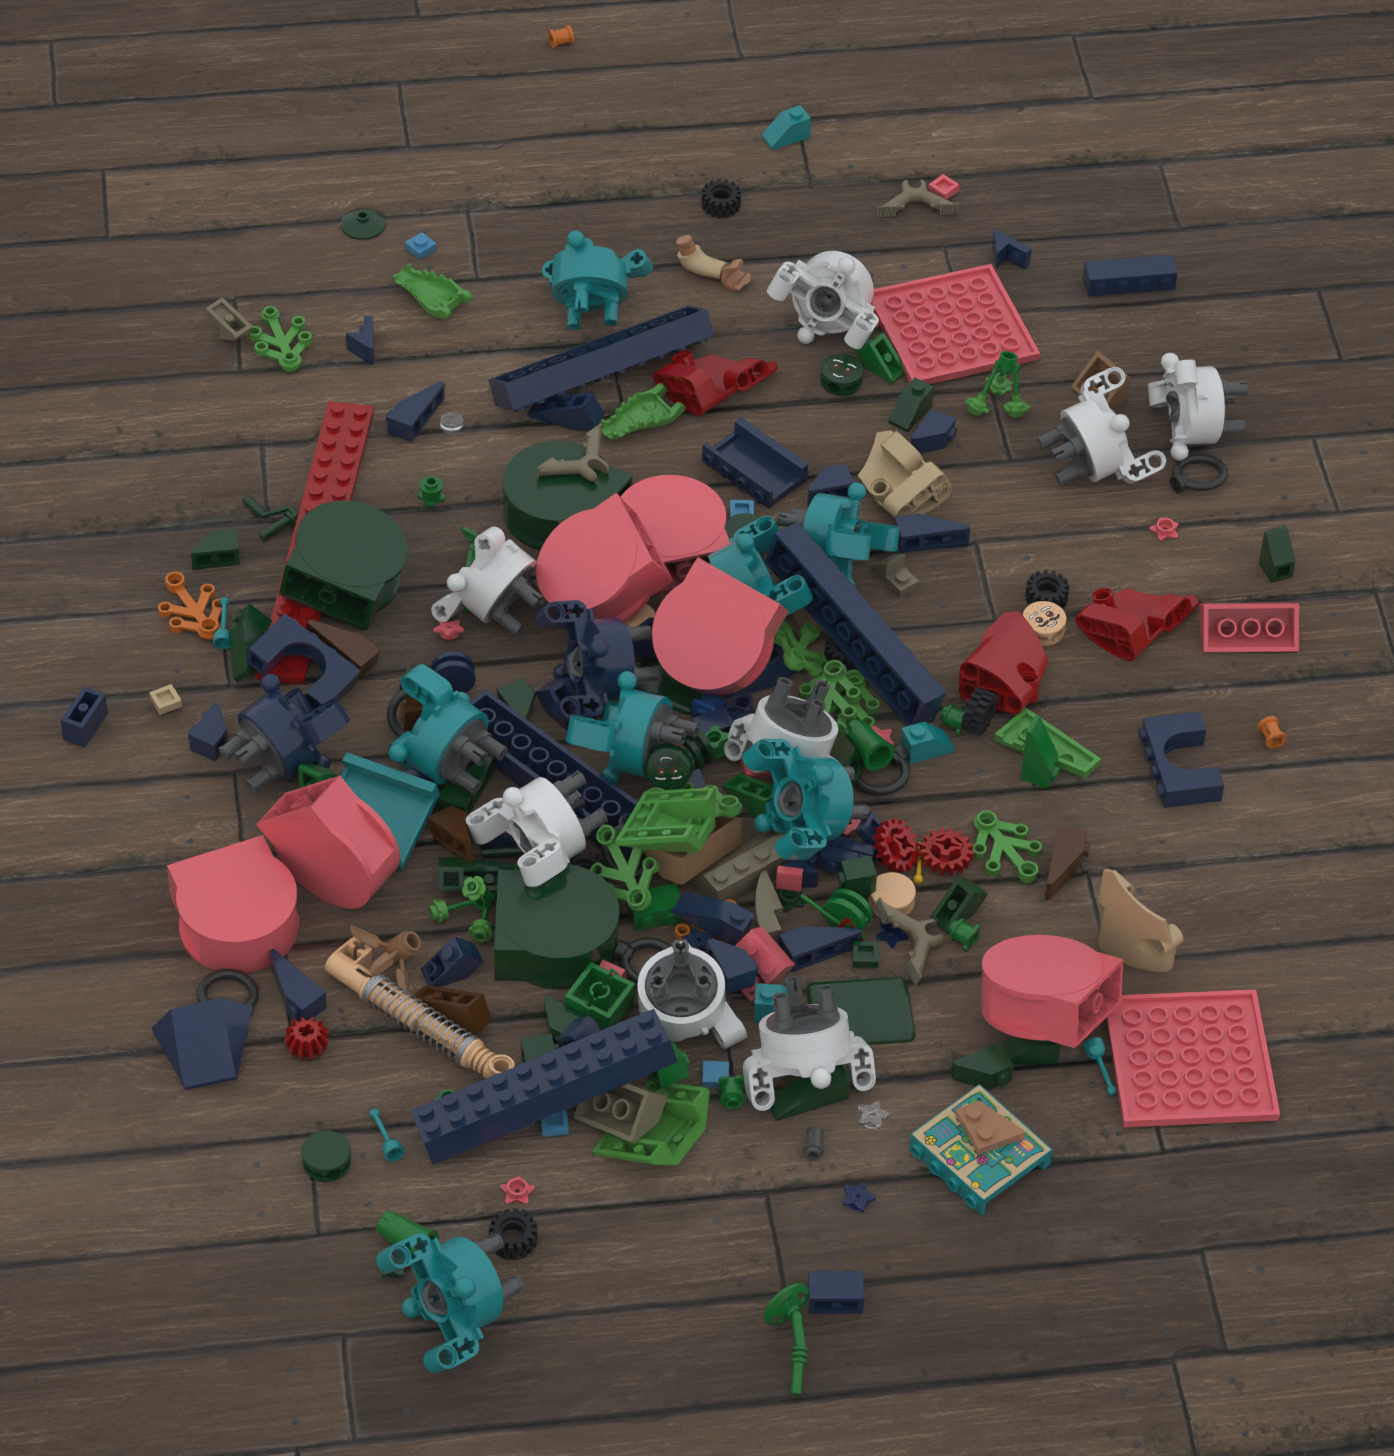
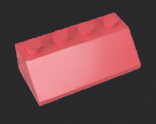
(1249, 627)

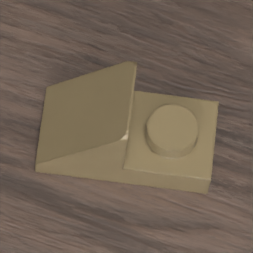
(230, 322)
(895, 575)

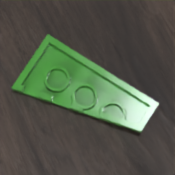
(1071, 754)

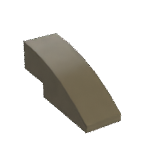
(768, 907)

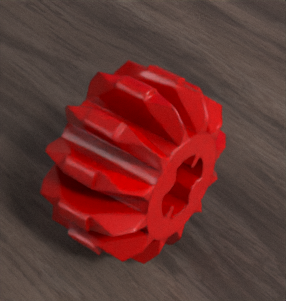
(306, 1038)

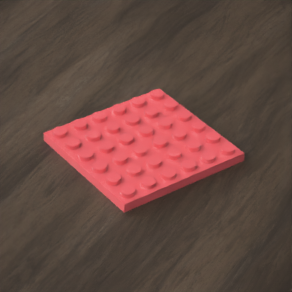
(952, 324)
(1191, 1059)

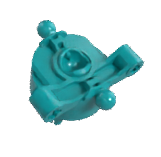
(592, 278)

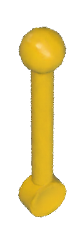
(918, 878)

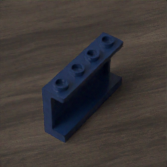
(756, 463)

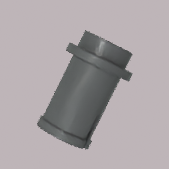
(813, 1149)

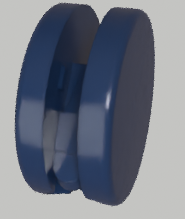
(456, 669)

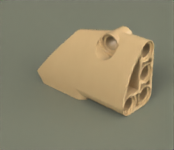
(903, 477)
(1132, 929)

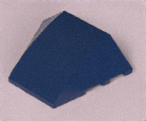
(205, 1040)

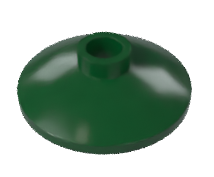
(363, 223)

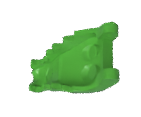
(433, 292)
(641, 412)

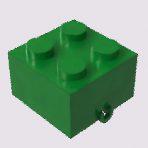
(601, 995)

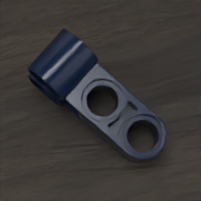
(724, 717)

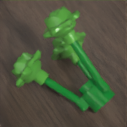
(1000, 385)

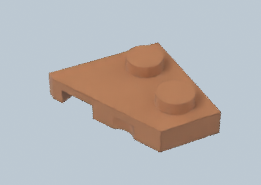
(987, 1128)

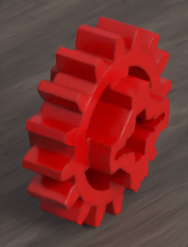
(896, 845)
(946, 851)

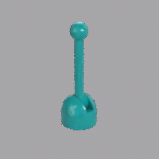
(221, 637)
(1094, 1050)
(392, 1149)

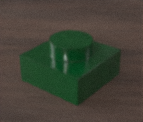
(865, 954)

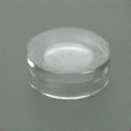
(451, 422)

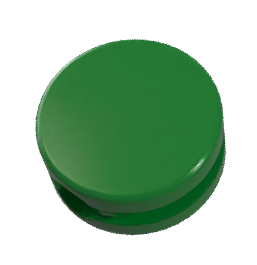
(847, 902)

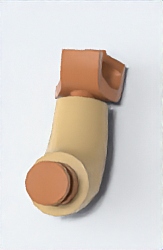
(699, 263)

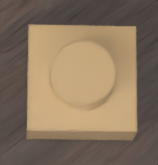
(165, 699)

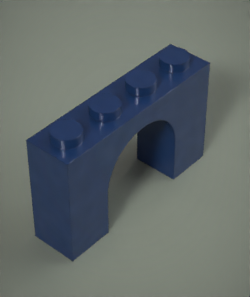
(289, 639)
(1175, 784)

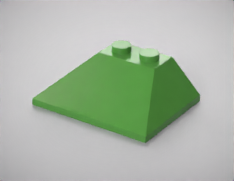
(671, 820)
(674, 1134)

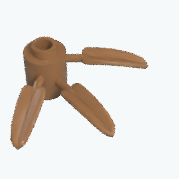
(396, 951)

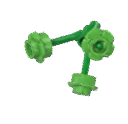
(480, 897)

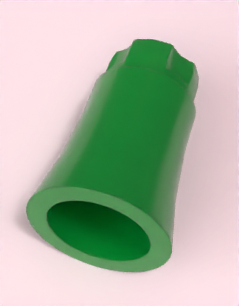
(870, 746)
(397, 1227)

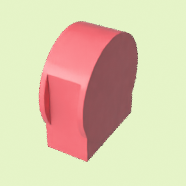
(681, 519)
(602, 561)
(715, 631)
(332, 842)
(235, 906)
(1049, 988)

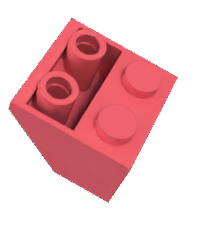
(770, 959)

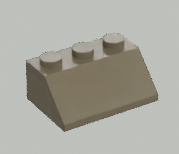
(623, 1111)

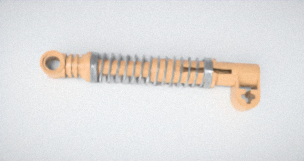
(376, 990)

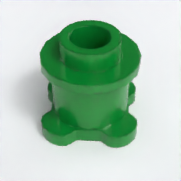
(431, 491)
(952, 717)
(717, 739)
(964, 933)
(732, 1091)

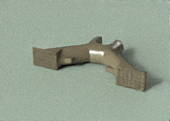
(918, 194)
(582, 466)
(917, 930)

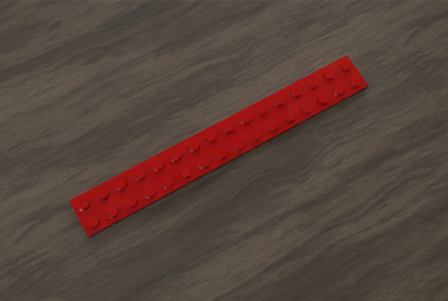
(329, 480)

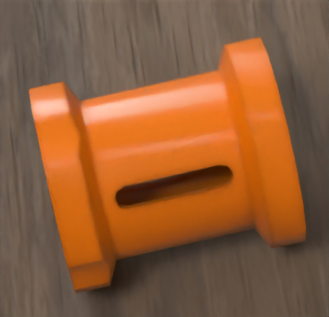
(561, 36)
(1272, 732)

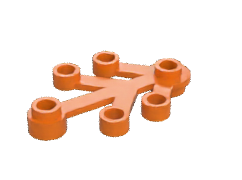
(206, 625)

